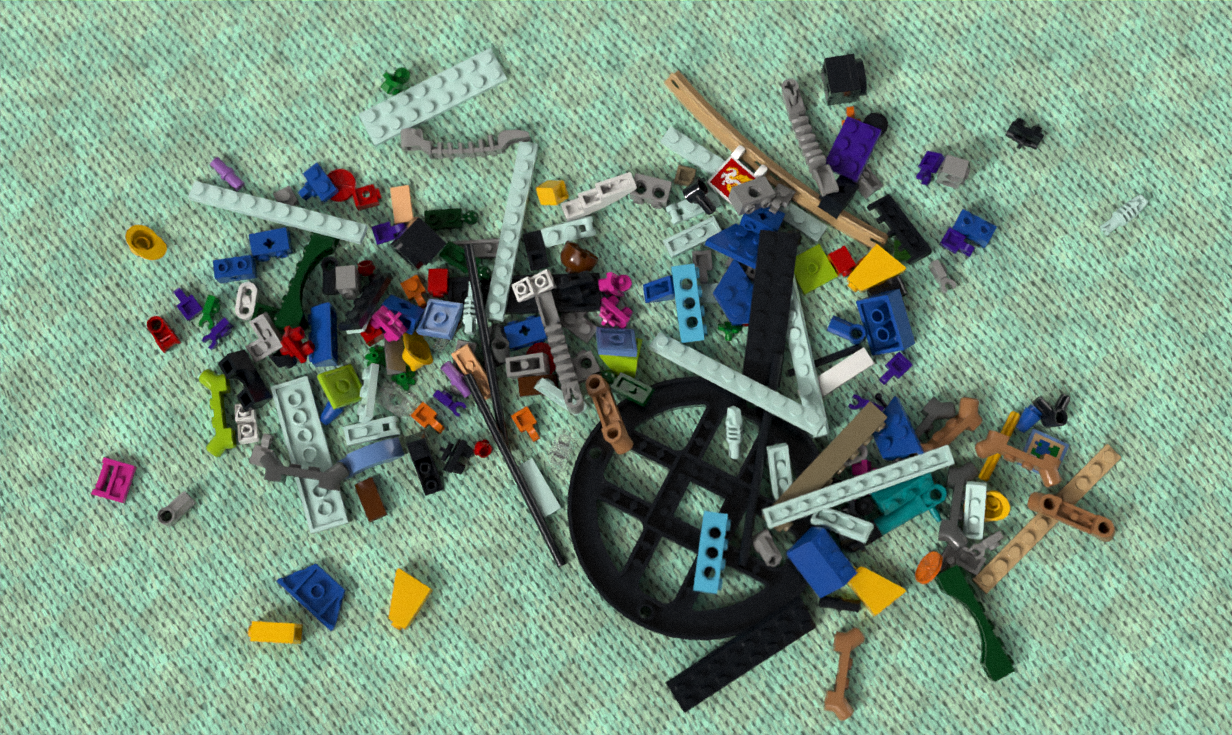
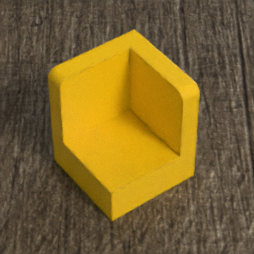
(552, 192)

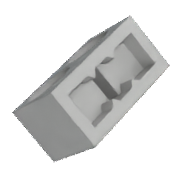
(953, 172)
(652, 186)
(581, 373)

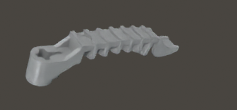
(413, 140)
(807, 141)
(560, 352)

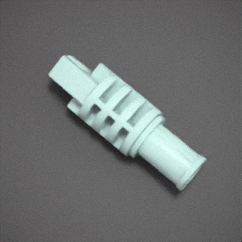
(1124, 214)
(469, 314)
(734, 431)

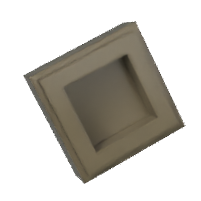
(684, 175)

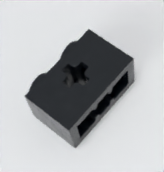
(837, 201)

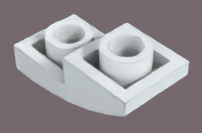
(536, 285)
(247, 425)

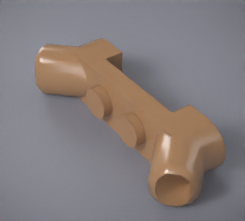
(966, 419)
(611, 420)
(1045, 464)
(1072, 515)
(835, 700)

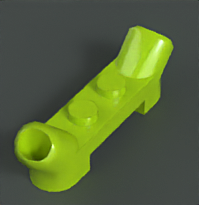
(225, 437)

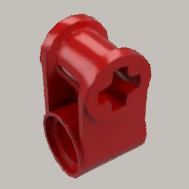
(165, 336)

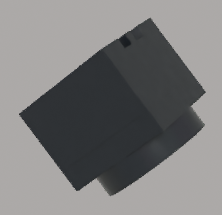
(843, 79)
(417, 243)

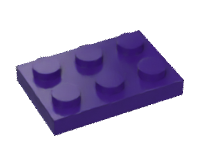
(852, 148)

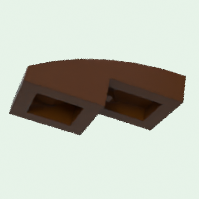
(527, 384)
(370, 499)

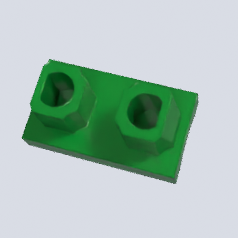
(396, 82)

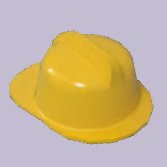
(145, 242)
(416, 351)
(996, 506)

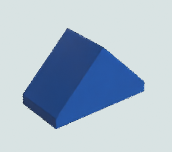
(659, 290)

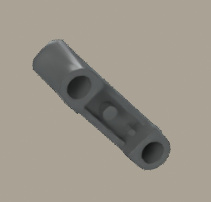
(933, 411)
(277, 472)
(949, 529)

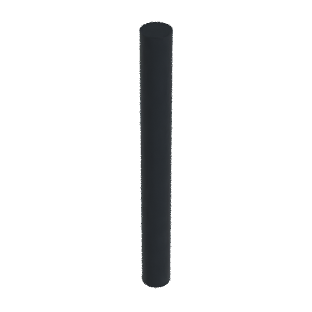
(830, 358)

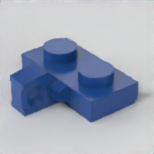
(317, 184)

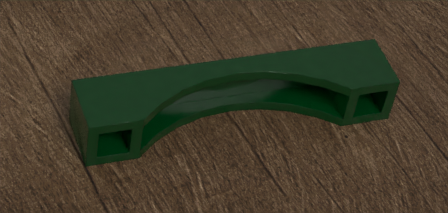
(292, 311)
(993, 657)

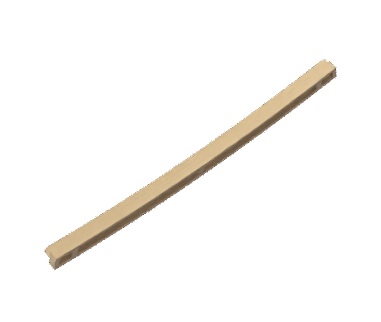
(732, 139)

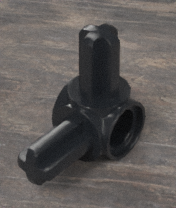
(697, 192)
(1053, 415)

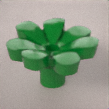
(729, 330)
(379, 359)
(406, 380)

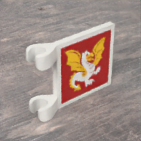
(733, 173)

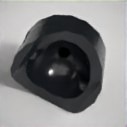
(878, 121)
(283, 360)

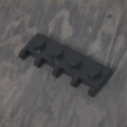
(901, 228)
(367, 302)

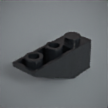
(424, 462)

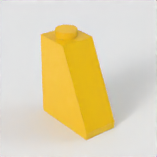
(874, 270)
(874, 590)
(406, 599)
(275, 632)

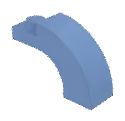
(373, 455)

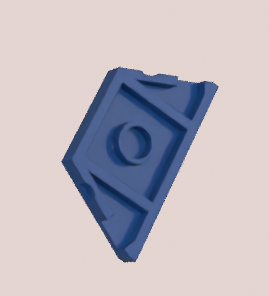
(736, 243)
(735, 294)
(897, 437)
(316, 592)

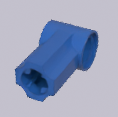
(844, 329)

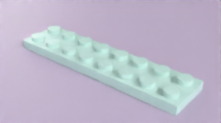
(433, 97)
(307, 448)

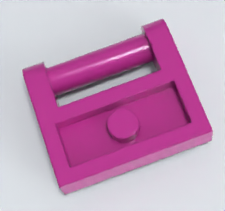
(119, 481)

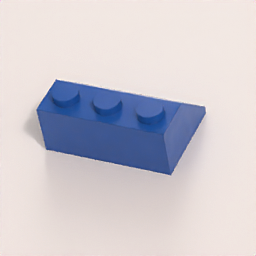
(885, 322)
(323, 335)
(821, 562)

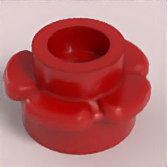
(366, 267)
(483, 448)

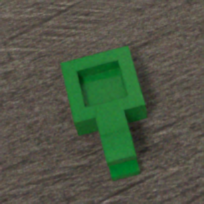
(210, 308)

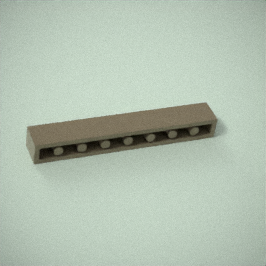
(835, 455)

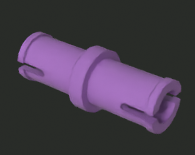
(227, 173)
(456, 378)

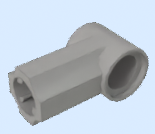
(177, 507)
(764, 544)

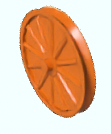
(928, 567)

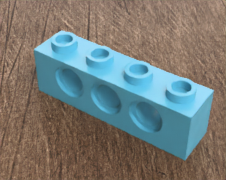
(687, 333)
(710, 521)

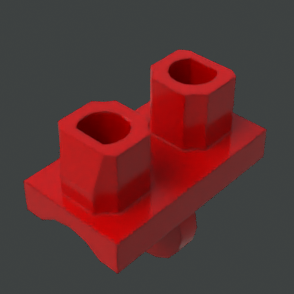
(293, 345)

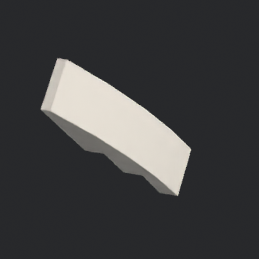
(602, 195)
(844, 371)

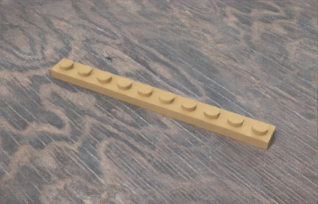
(1041, 524)

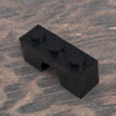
(240, 367)

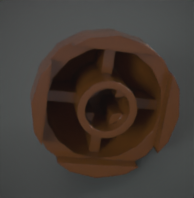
(577, 259)

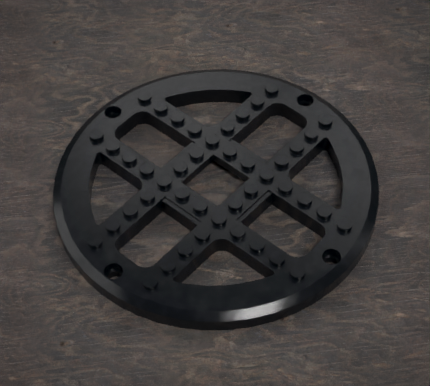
(684, 466)

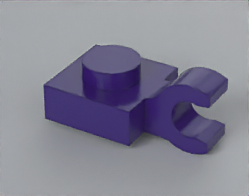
(928, 165)
(385, 232)
(954, 241)
(188, 305)
(220, 330)
(896, 367)
(445, 399)
(862, 403)

